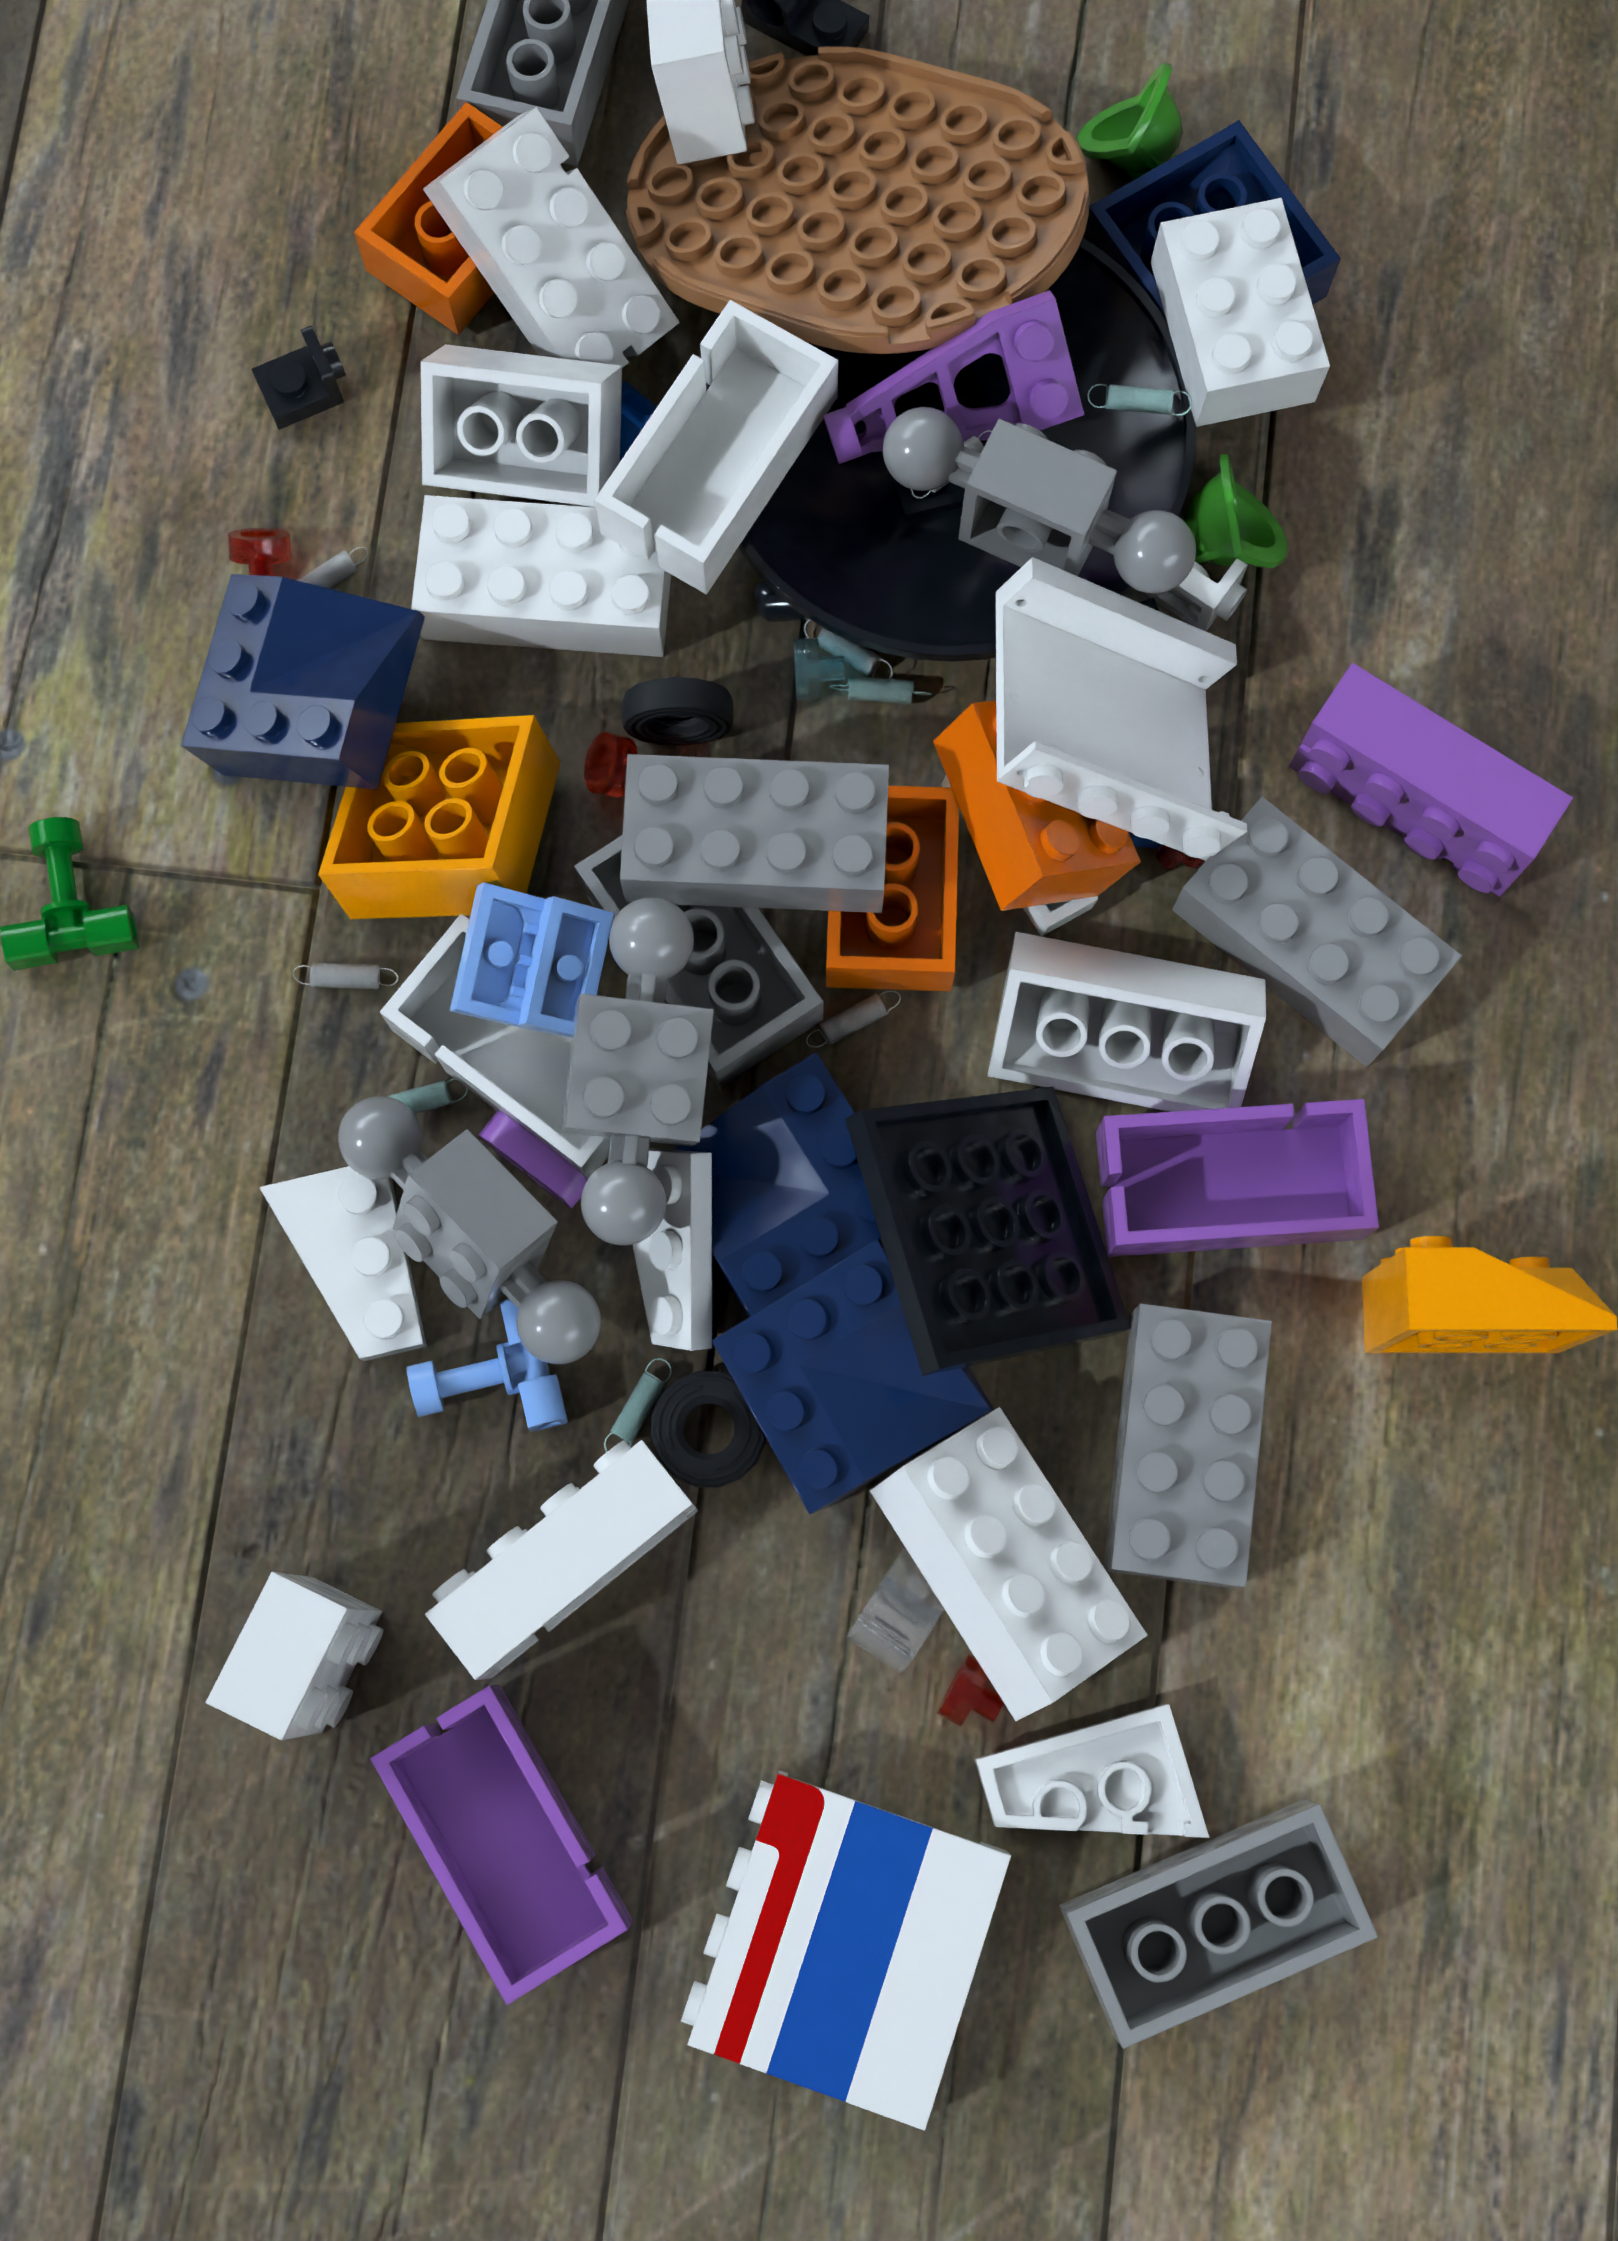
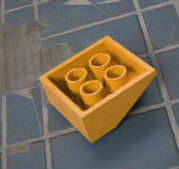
(449, 813)
(1474, 1303)

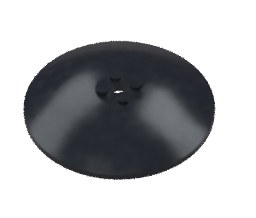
(890, 566)

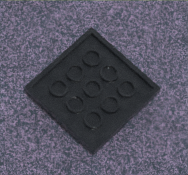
(986, 1227)

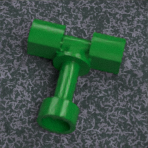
(66, 921)

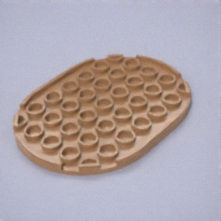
(869, 202)

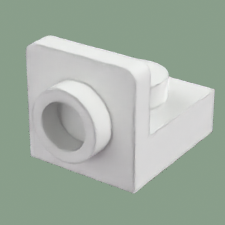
(1201, 599)

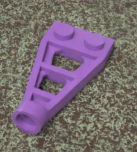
(1035, 362)

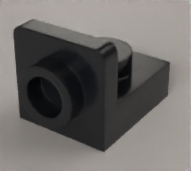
(301, 381)

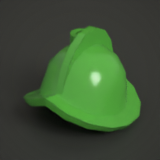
(1137, 131)
(1233, 524)

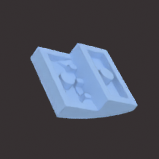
(529, 959)

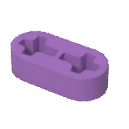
(533, 1159)

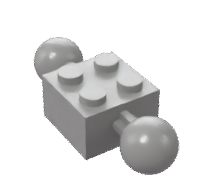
(1037, 500)
(637, 1071)
(471, 1227)

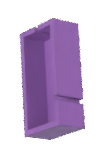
(1428, 782)
(1236, 1178)
(502, 1842)

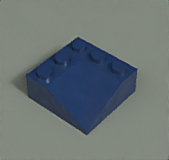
(1206, 178)
(302, 683)
(785, 1186)
(842, 1382)

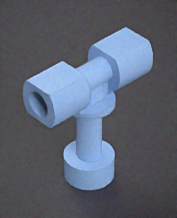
(513, 1367)

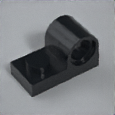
(807, 23)

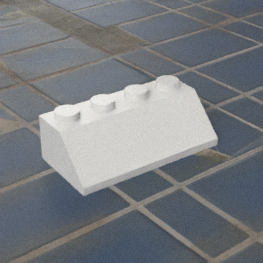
(1126, 1026)

